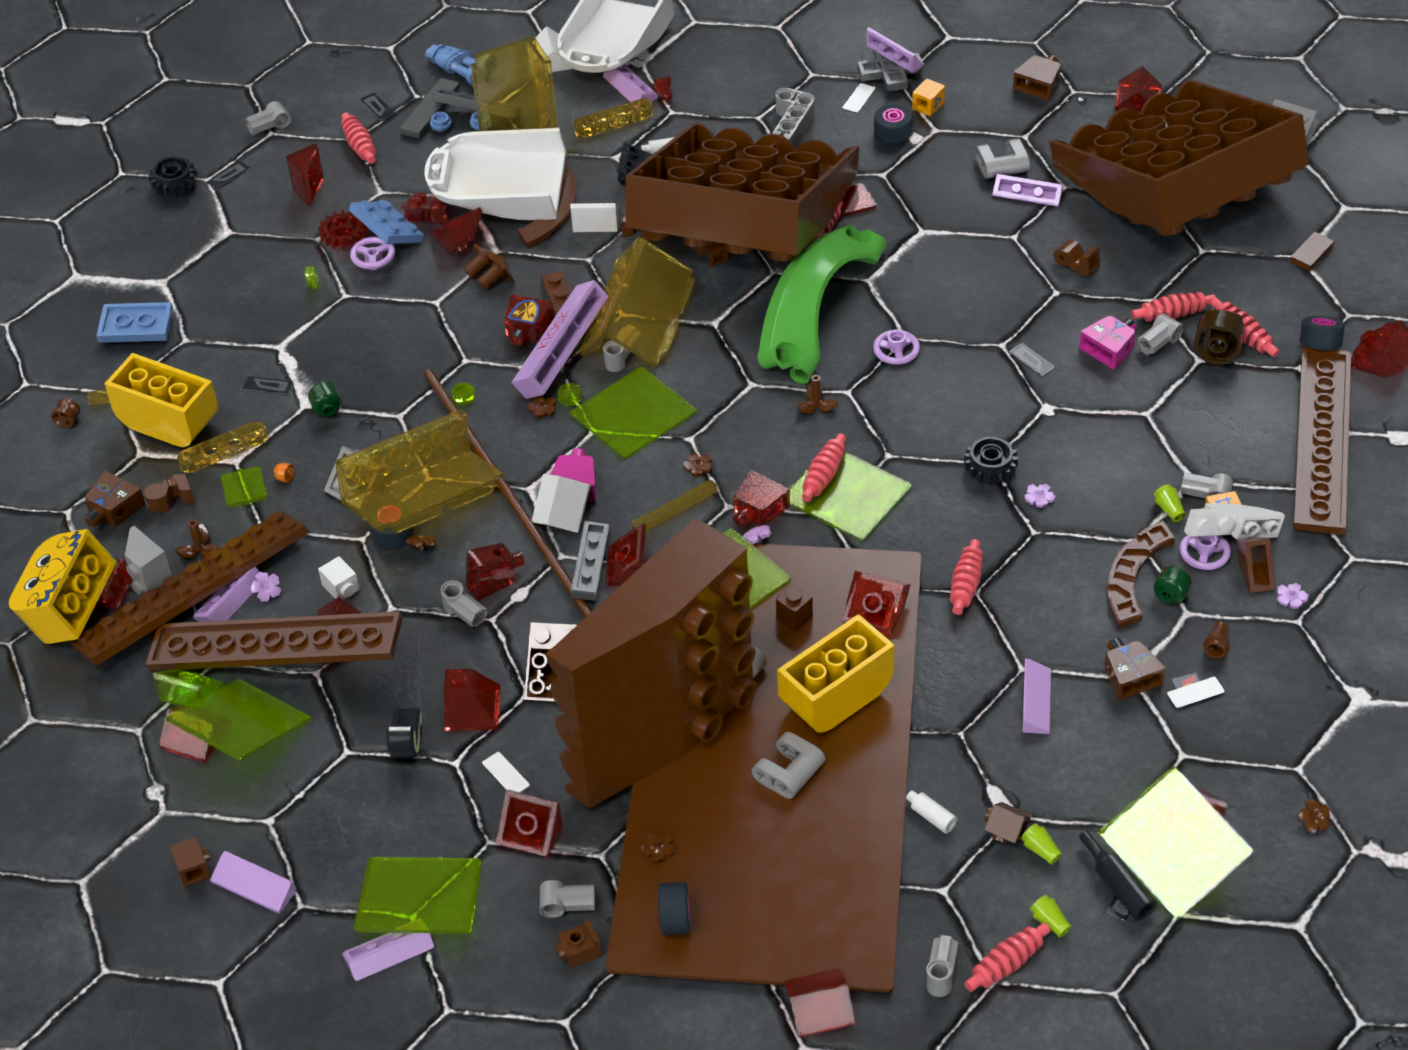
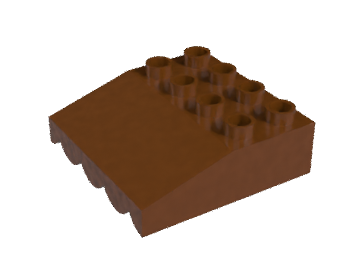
(1184, 155)
(739, 190)
(655, 664)

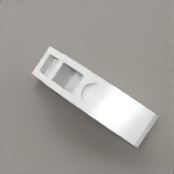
(1234, 520)

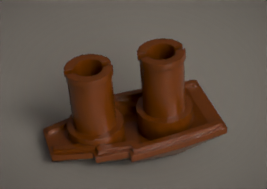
(497, 269)

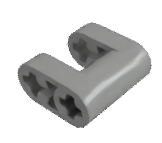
(1013, 163)
(805, 762)

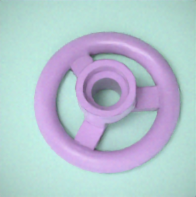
(373, 255)
(896, 342)
(1205, 547)

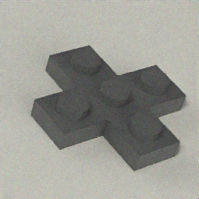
(891, 73)

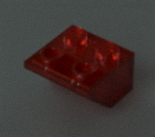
(1382, 350)

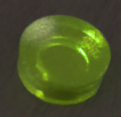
(312, 277)
(463, 393)
(569, 394)

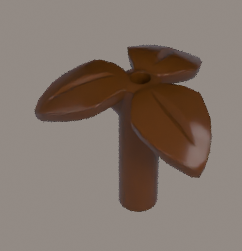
(815, 395)
(200, 538)

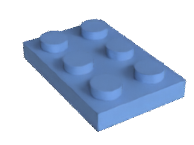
(386, 222)
(135, 322)

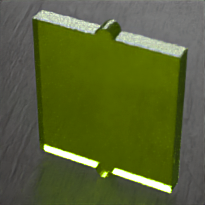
(243, 486)

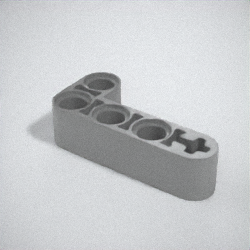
(796, 111)

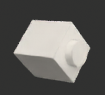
(338, 578)

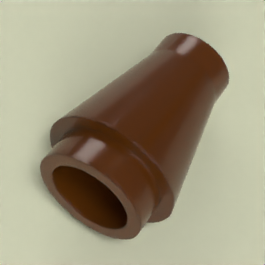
(1217, 642)

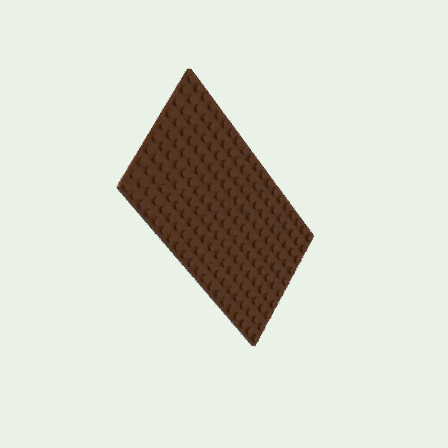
(769, 877)

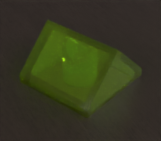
(183, 687)

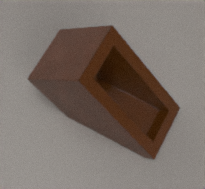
(1256, 563)

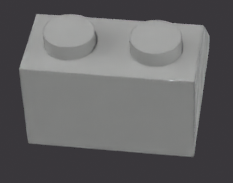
(145, 562)

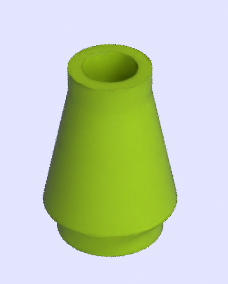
(1168, 500)
(1040, 842)
(1047, 911)

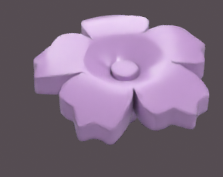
(1039, 496)
(757, 533)
(265, 586)
(1291, 596)

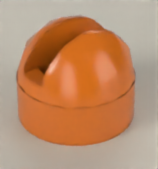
(284, 472)

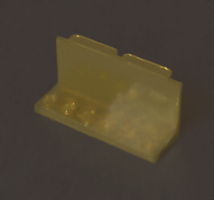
(514, 87)
(643, 303)
(415, 475)

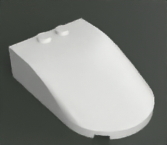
(610, 33)
(501, 172)

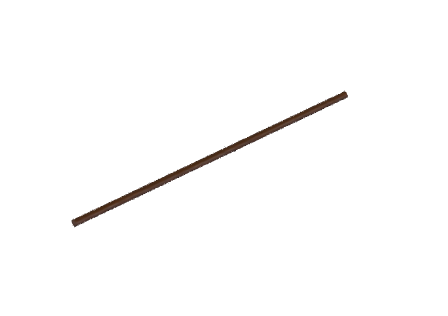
(512, 499)

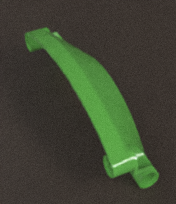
(793, 312)

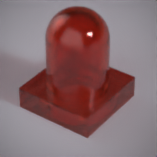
(663, 87)

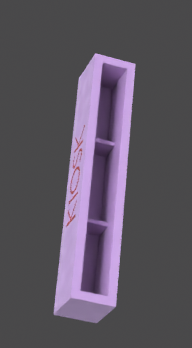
(560, 339)

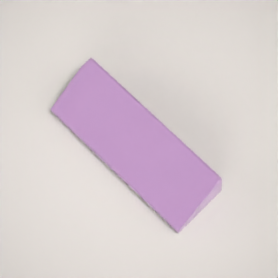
(892, 51)
(629, 84)
(1028, 190)
(227, 599)
(1036, 698)
(253, 882)
(385, 952)

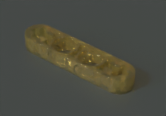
(590, 124)
(223, 449)

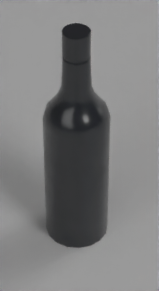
(1120, 879)

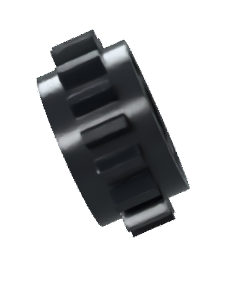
(173, 176)
(990, 460)

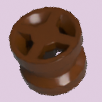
(65, 413)

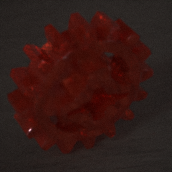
(344, 228)

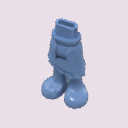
(452, 60)

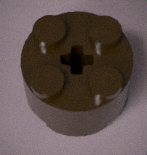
(1219, 336)

